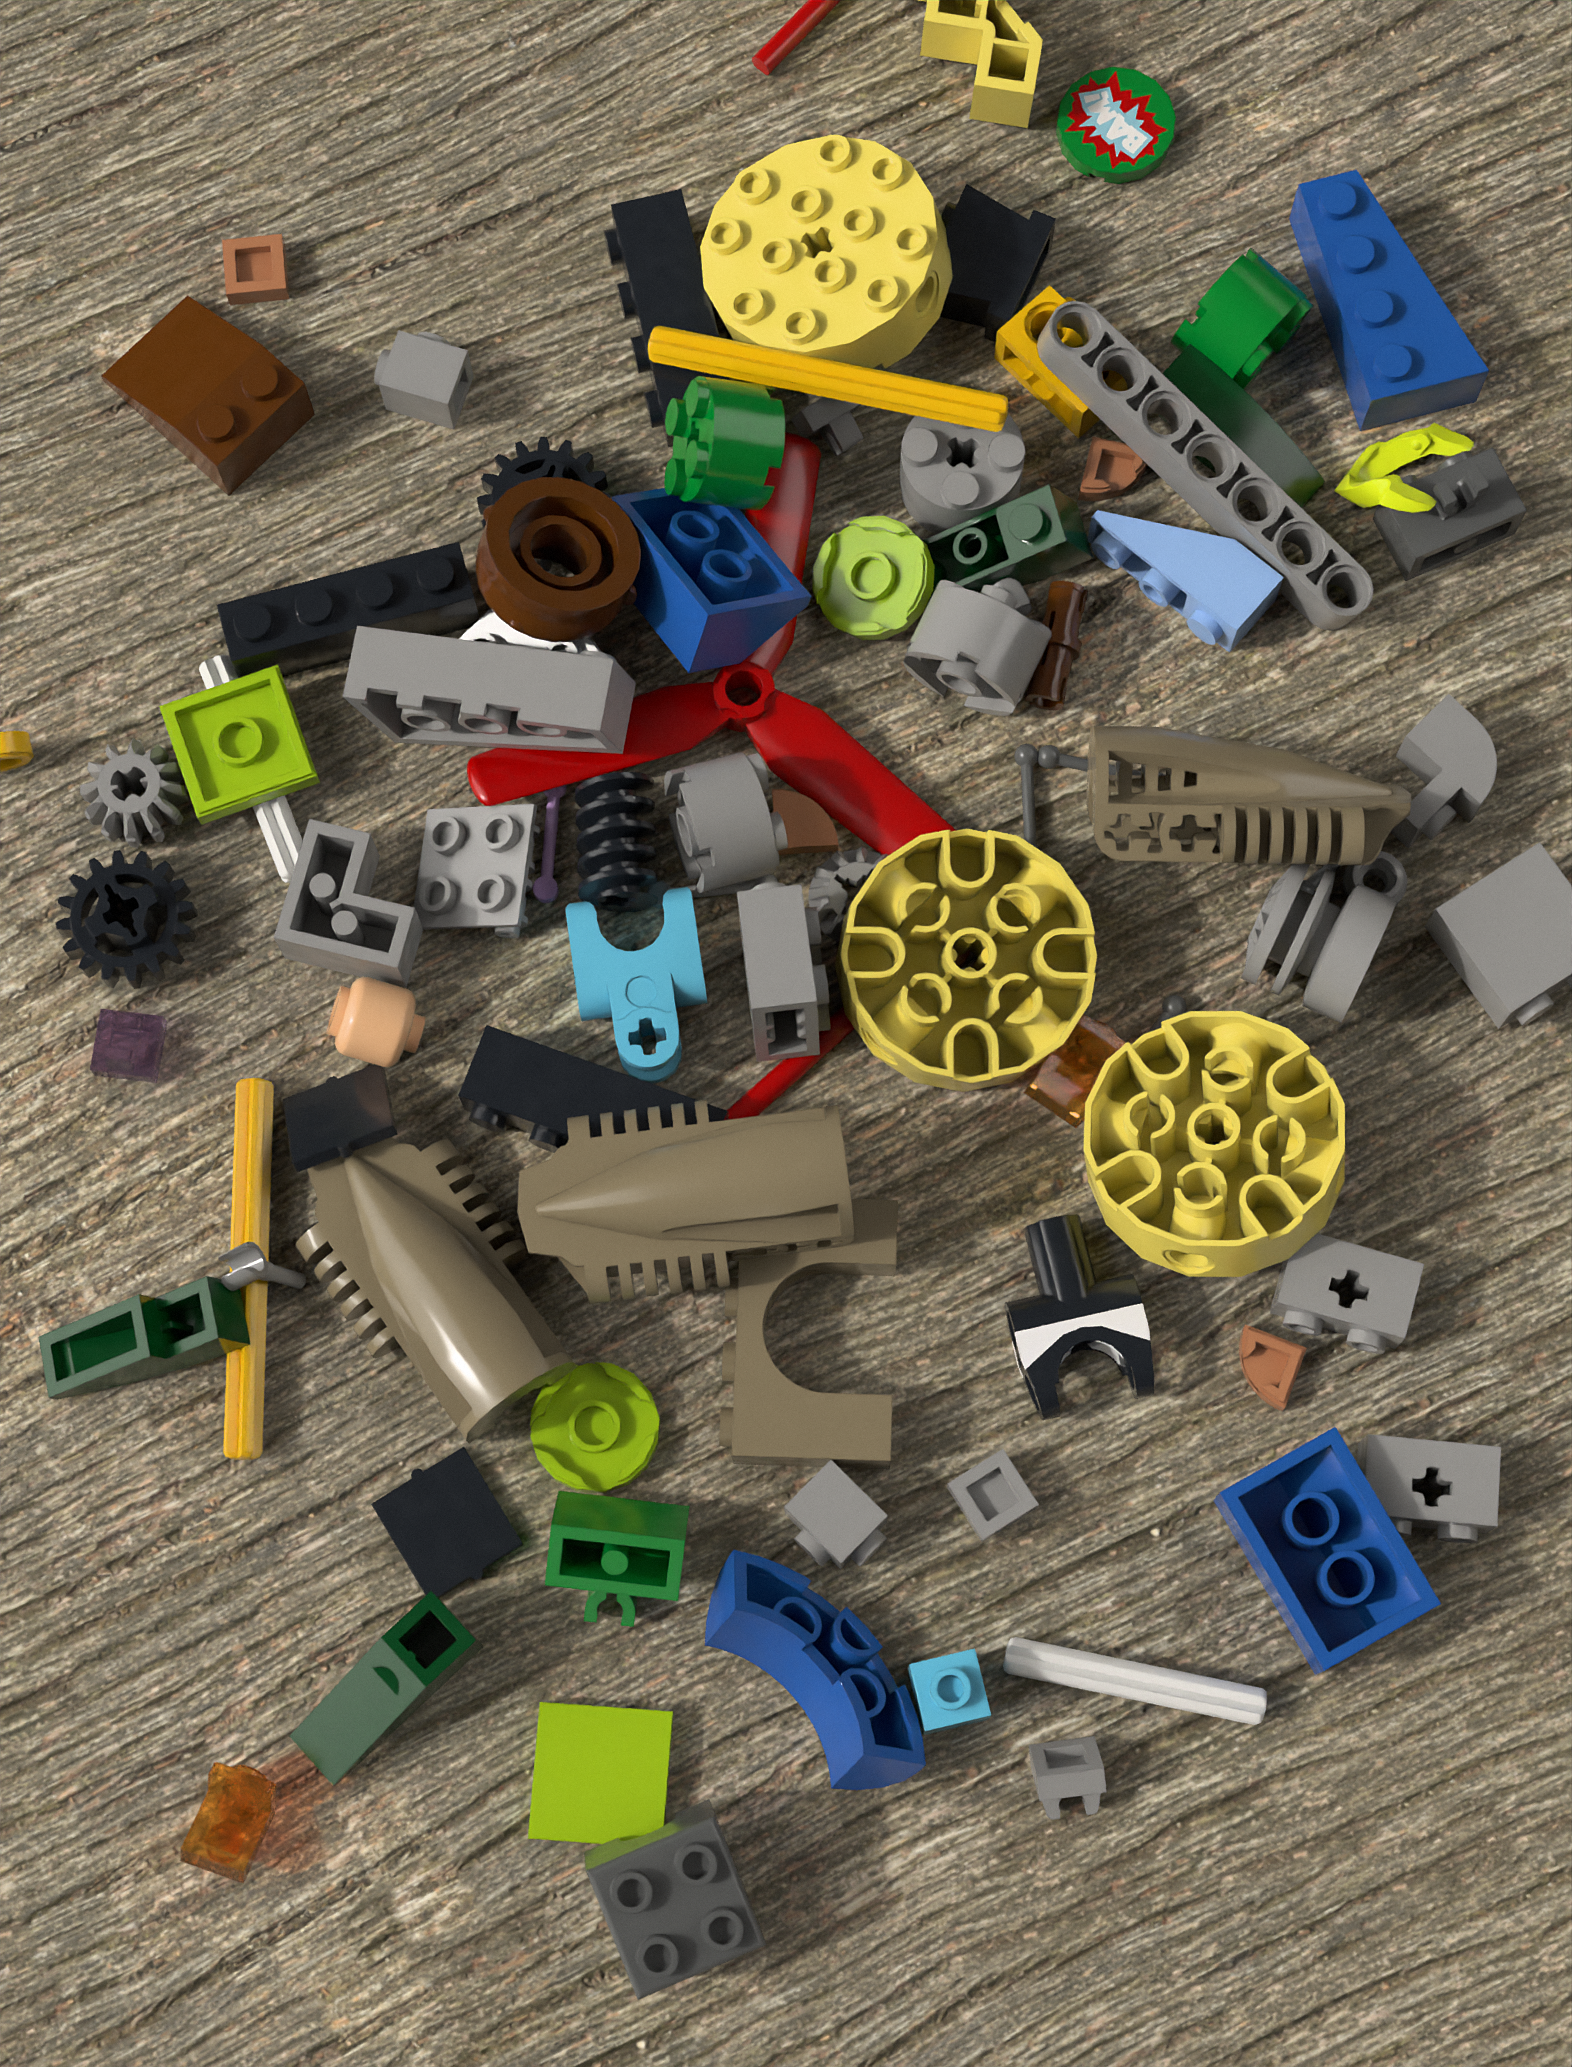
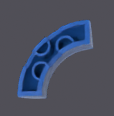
(824, 1663)

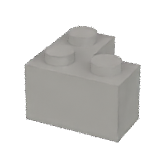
(333, 920)

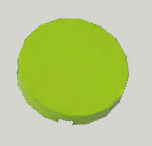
(873, 578)
(595, 1428)

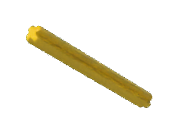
(828, 378)
(250, 1224)

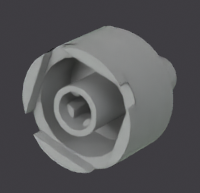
(983, 477)
(976, 647)
(725, 821)

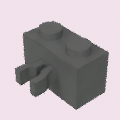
(1471, 512)

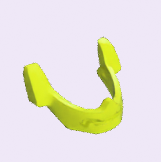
(1367, 479)

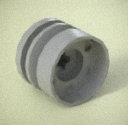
(1318, 939)

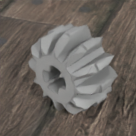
(134, 814)

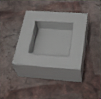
(992, 1495)

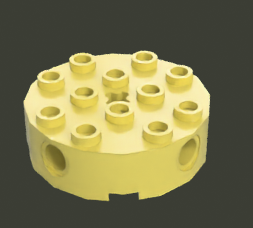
(828, 253)
(939, 902)
(1229, 1202)

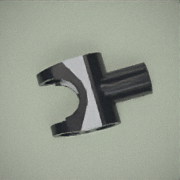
(1075, 1315)

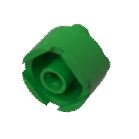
(1245, 318)
(724, 443)

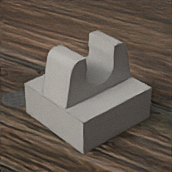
(832, 420)
(1067, 1771)

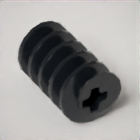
(611, 841)

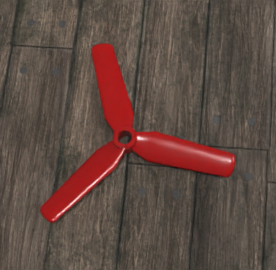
(790, 735)

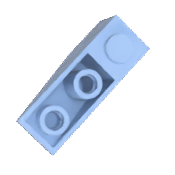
(1198, 574)

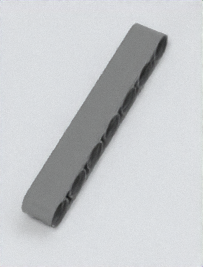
(1197, 435)

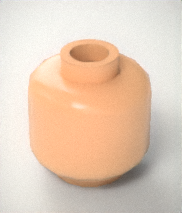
(375, 1022)

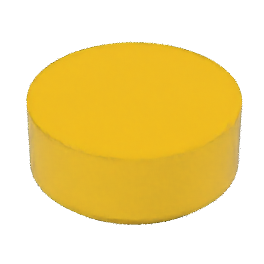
(14, 750)

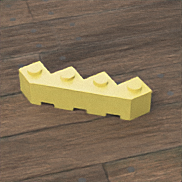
(1000, 46)

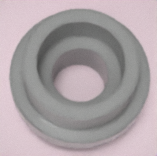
(1386, 868)

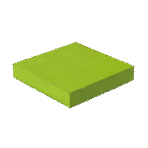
(239, 744)
(599, 1773)

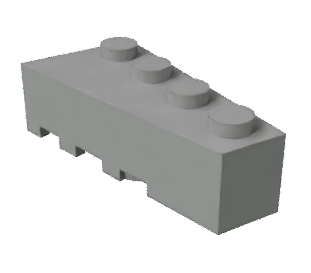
(488, 693)

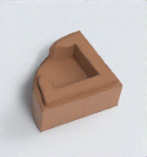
(1110, 470)
(805, 824)
(1269, 1365)

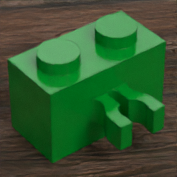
(616, 1549)

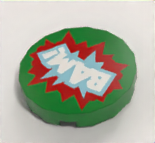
(1115, 124)

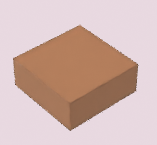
(255, 269)

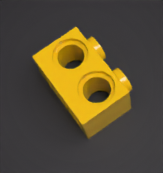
(1019, 356)

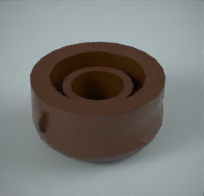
(571, 527)

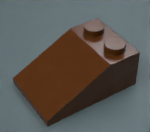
(212, 392)

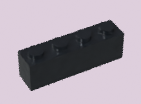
(661, 289)
(318, 618)
(541, 1087)

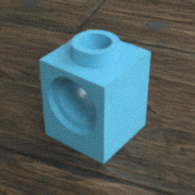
(949, 1691)

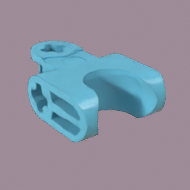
(641, 985)

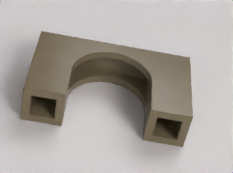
(772, 1415)

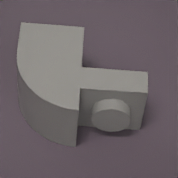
(1456, 763)

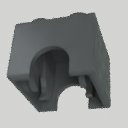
(674, 1900)

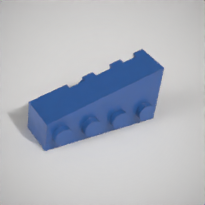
(1381, 312)

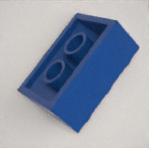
(708, 579)
(1326, 1551)

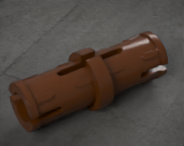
(1063, 618)

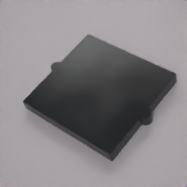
(339, 1117)
(447, 1524)

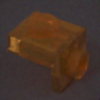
(1071, 1071)
(230, 1821)

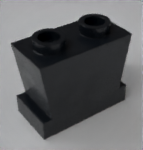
(992, 259)

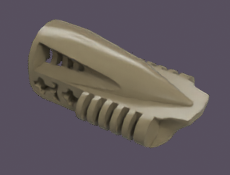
(1246, 795)
(686, 1196)
(431, 1276)

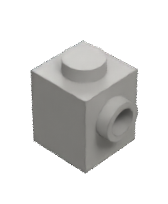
(424, 378)
(836, 1519)

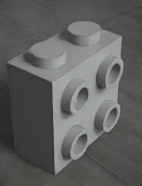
(1511, 936)
(783, 971)

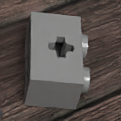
(1379, 1281)
(1462, 1472)

